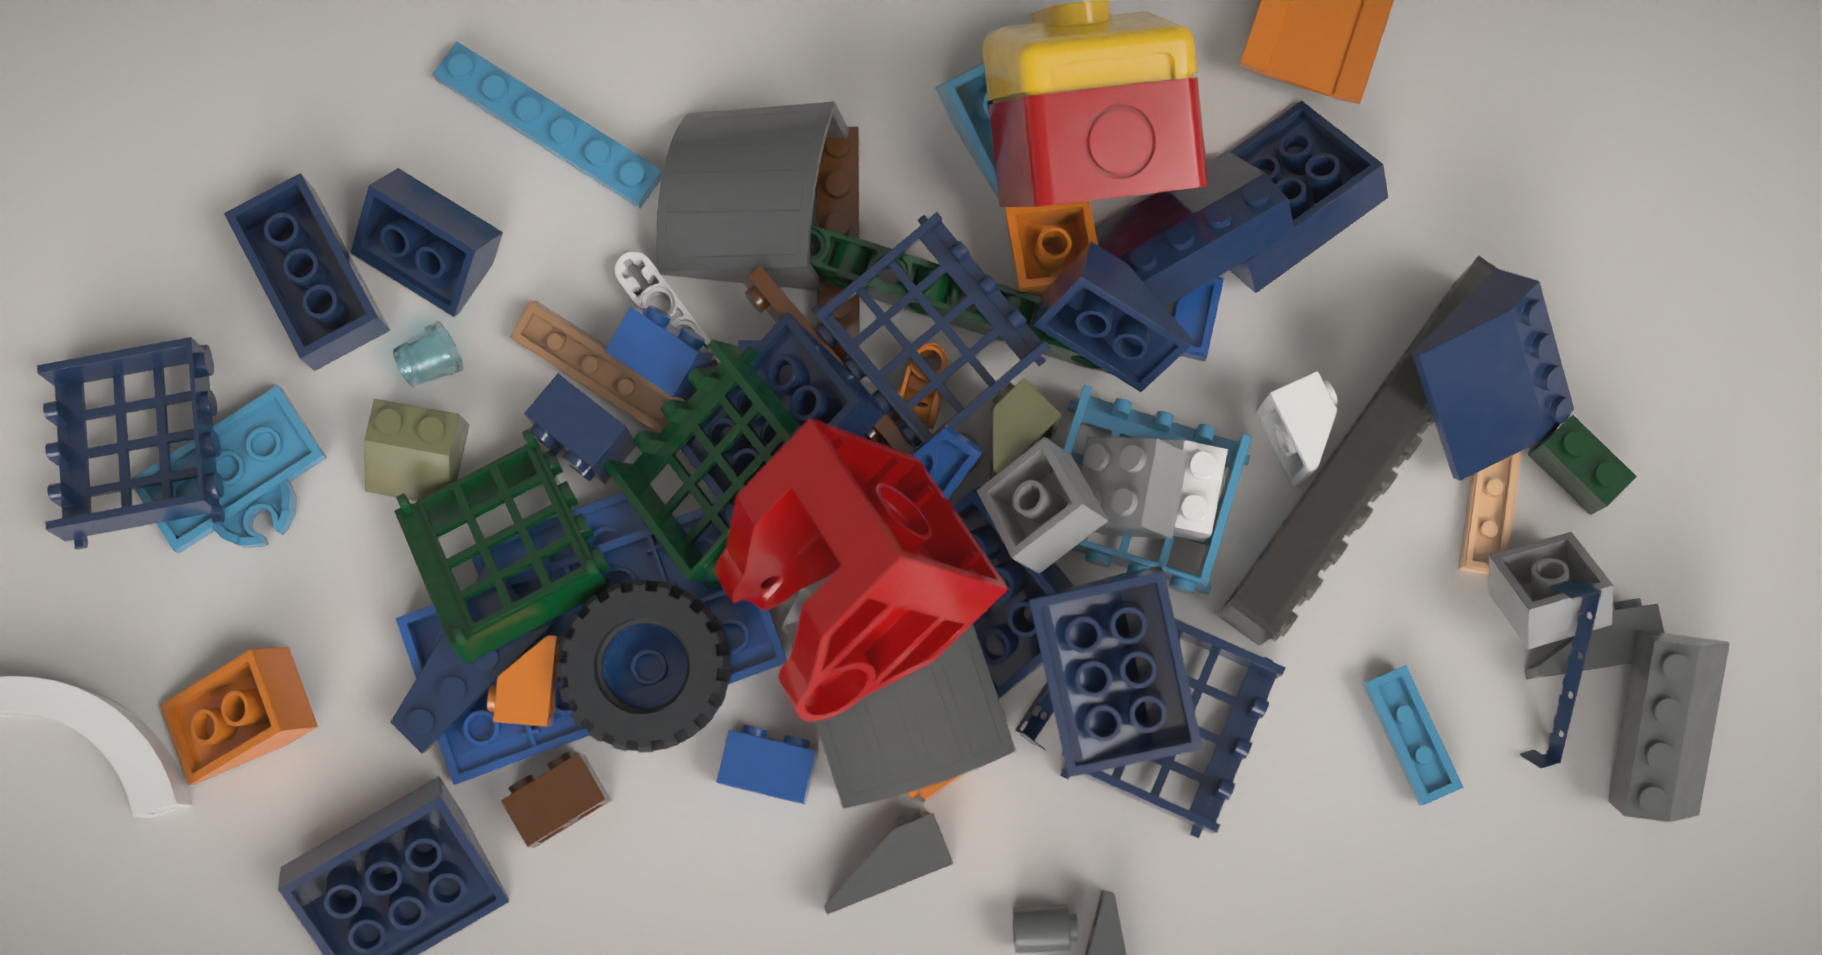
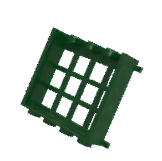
(684, 422)
(462, 504)

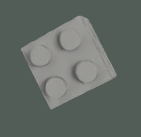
(1135, 484)
(1042, 505)
(1523, 593)

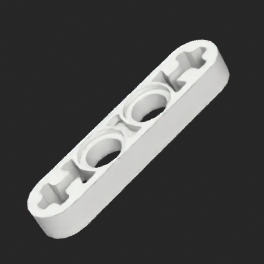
(679, 314)

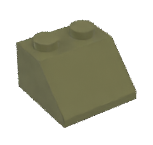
(1018, 423)
(412, 449)

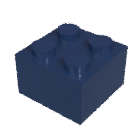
(579, 427)

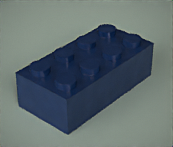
(307, 272)

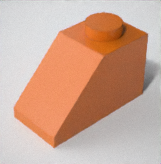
(528, 687)

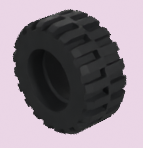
(584, 677)

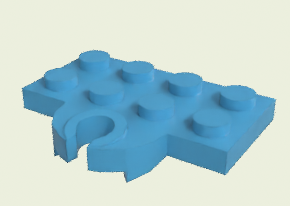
(259, 457)

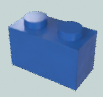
(659, 350)
(768, 765)

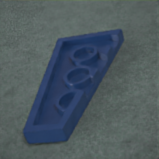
(450, 686)

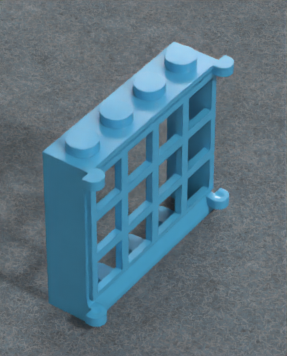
(1124, 421)

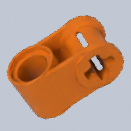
(915, 380)

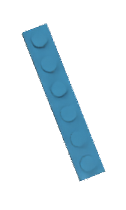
(548, 125)

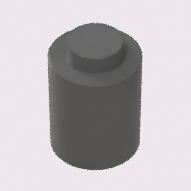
(1043, 928)

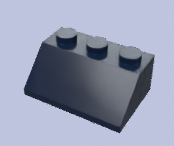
(424, 241)

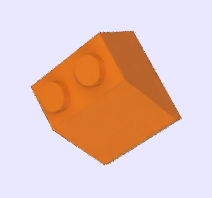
(1047, 241)

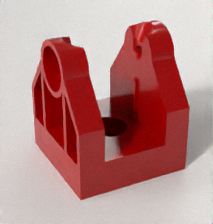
(896, 557)

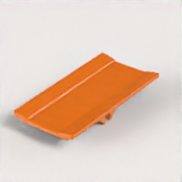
(1318, 44)

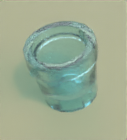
(428, 355)

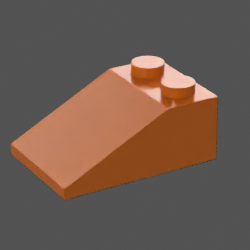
(238, 713)

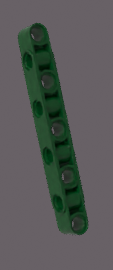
(847, 257)

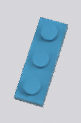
(1413, 735)

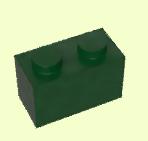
(1582, 465)

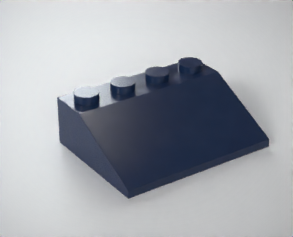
(1324, 178)
(1199, 233)
(1494, 374)
(806, 383)
(1007, 626)
(1116, 672)
(394, 879)

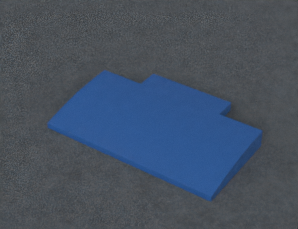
(642, 663)

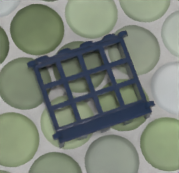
(980, 291)
(72, 449)
(1231, 746)

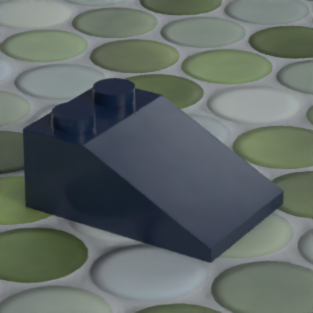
(1111, 318)

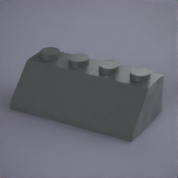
(1668, 726)

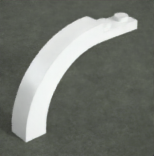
(131, 747)

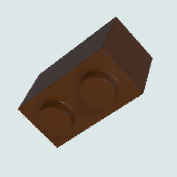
(555, 799)

